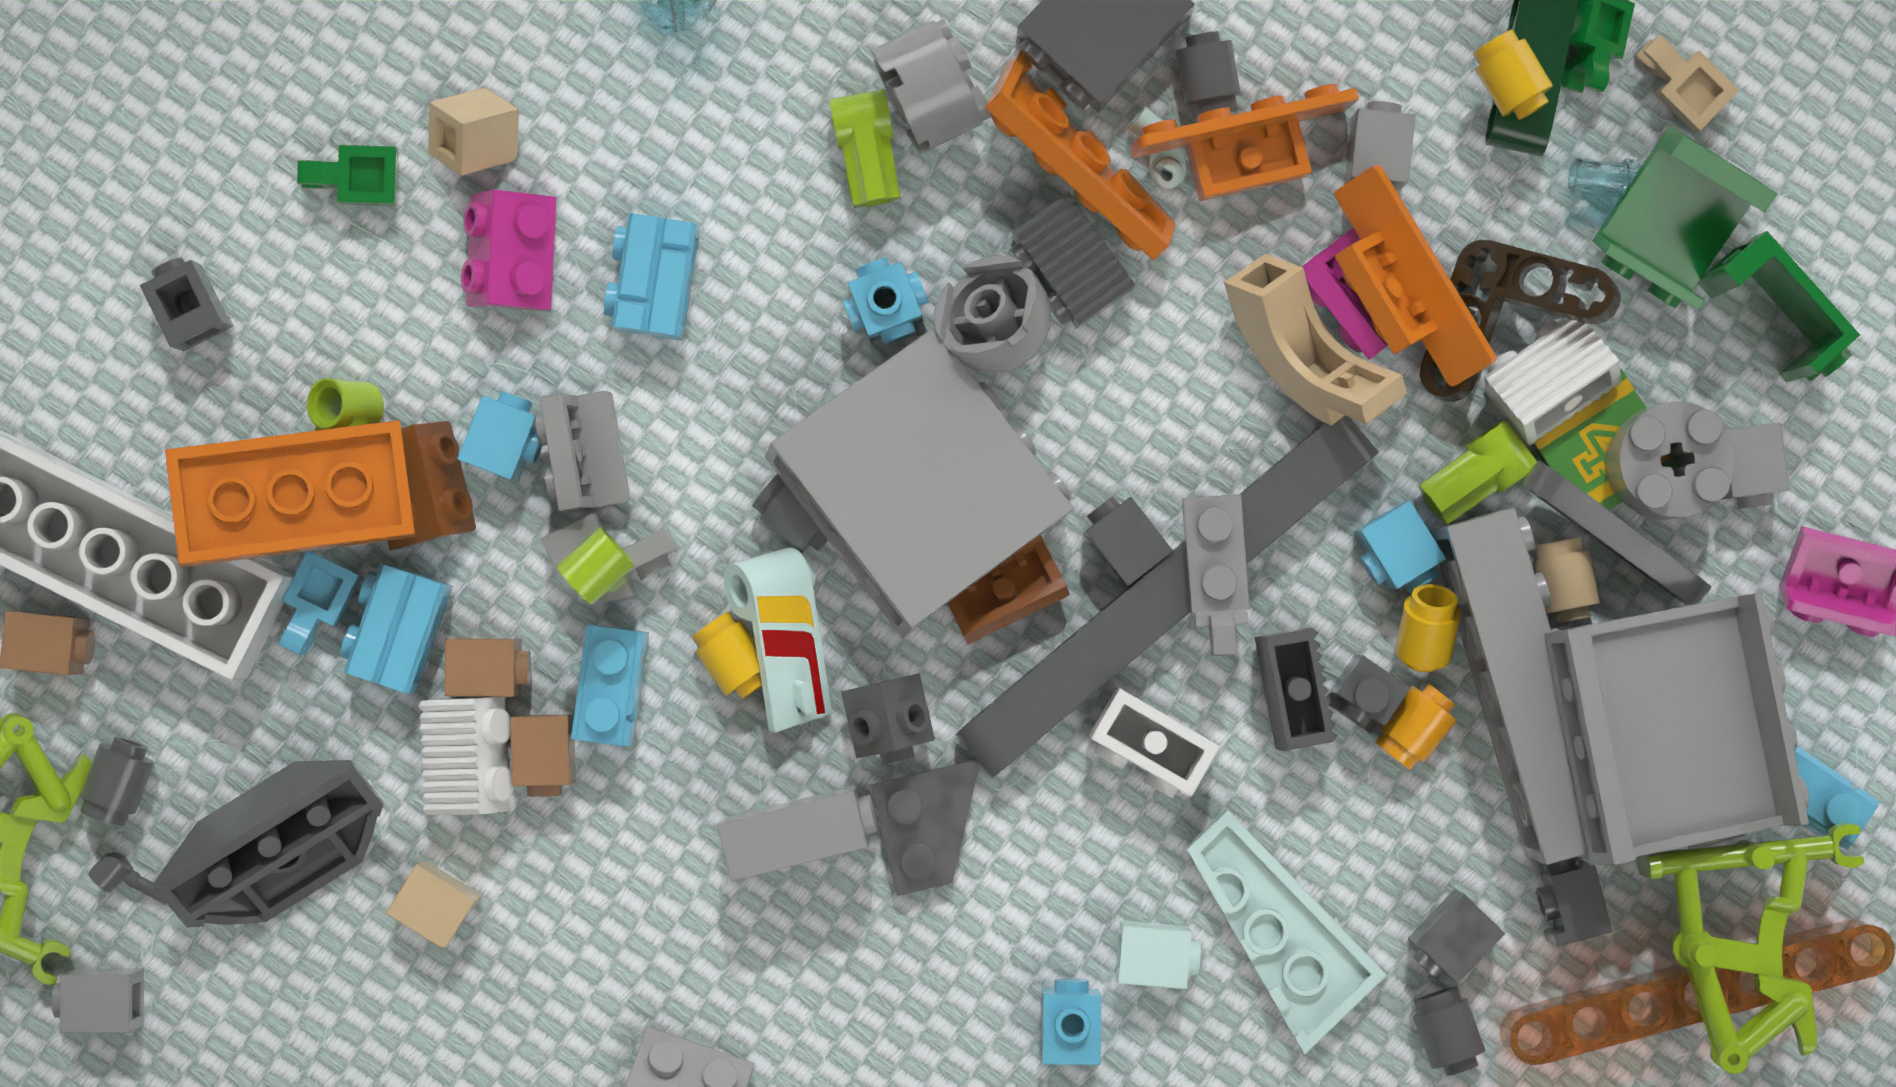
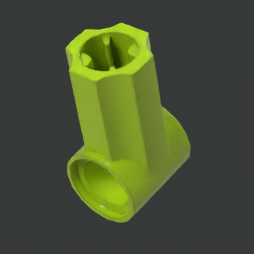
(864, 133)
(344, 403)
(1488, 465)
(596, 566)

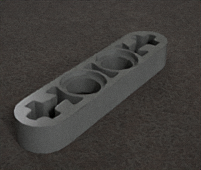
(1615, 534)

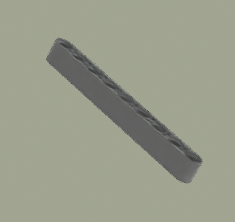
(1157, 601)

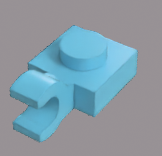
(320, 594)

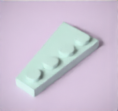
(1290, 940)

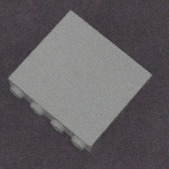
(919, 481)
(1677, 728)

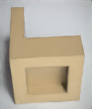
(473, 131)
(433, 903)

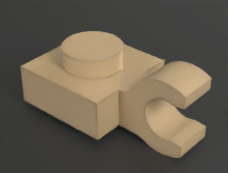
(1692, 87)

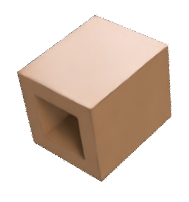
(46, 643)
(486, 667)
(542, 753)

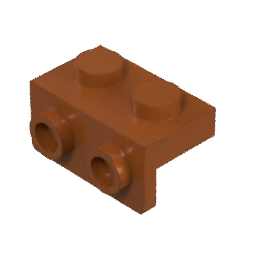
(435, 484)
(1009, 592)

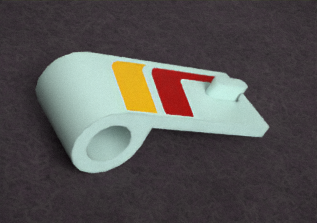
(780, 602)

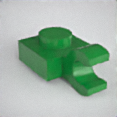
(1601, 35)
(361, 175)

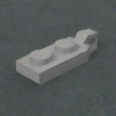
(1216, 567)

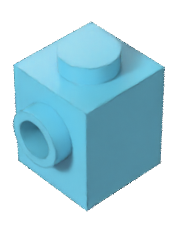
(502, 436)
(1399, 549)
(1071, 1023)

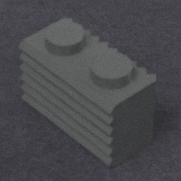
(1071, 262)
(1295, 689)

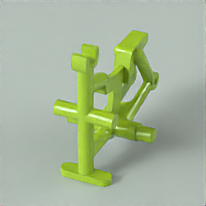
(51, 803)
(1702, 952)

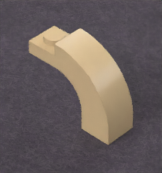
(1299, 351)

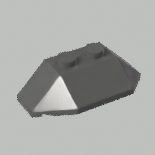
(272, 845)

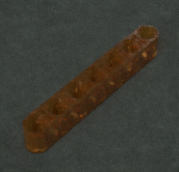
(1667, 987)

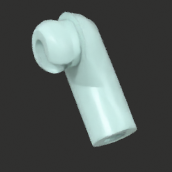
(1166, 167)

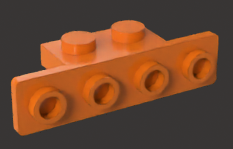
(1246, 148)
(1405, 282)

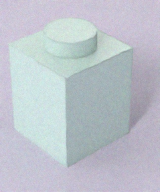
(1156, 955)

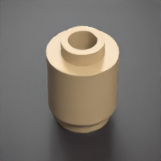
(1568, 577)

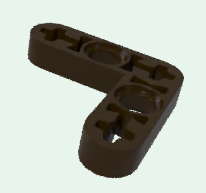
(1507, 286)

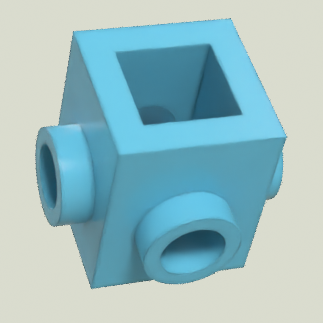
(890, 323)

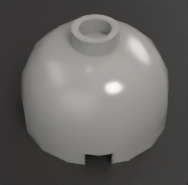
(994, 315)

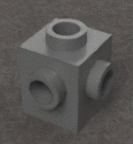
(888, 718)

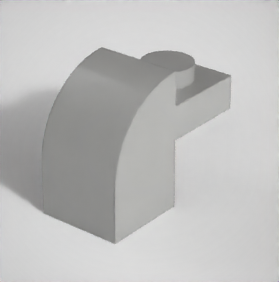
(647, 554)

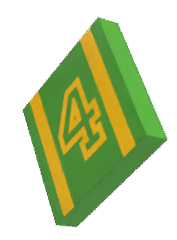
(1581, 443)

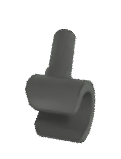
(114, 869)

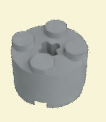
(930, 84)
(1682, 430)

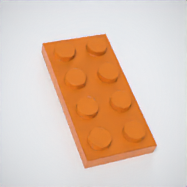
(289, 493)

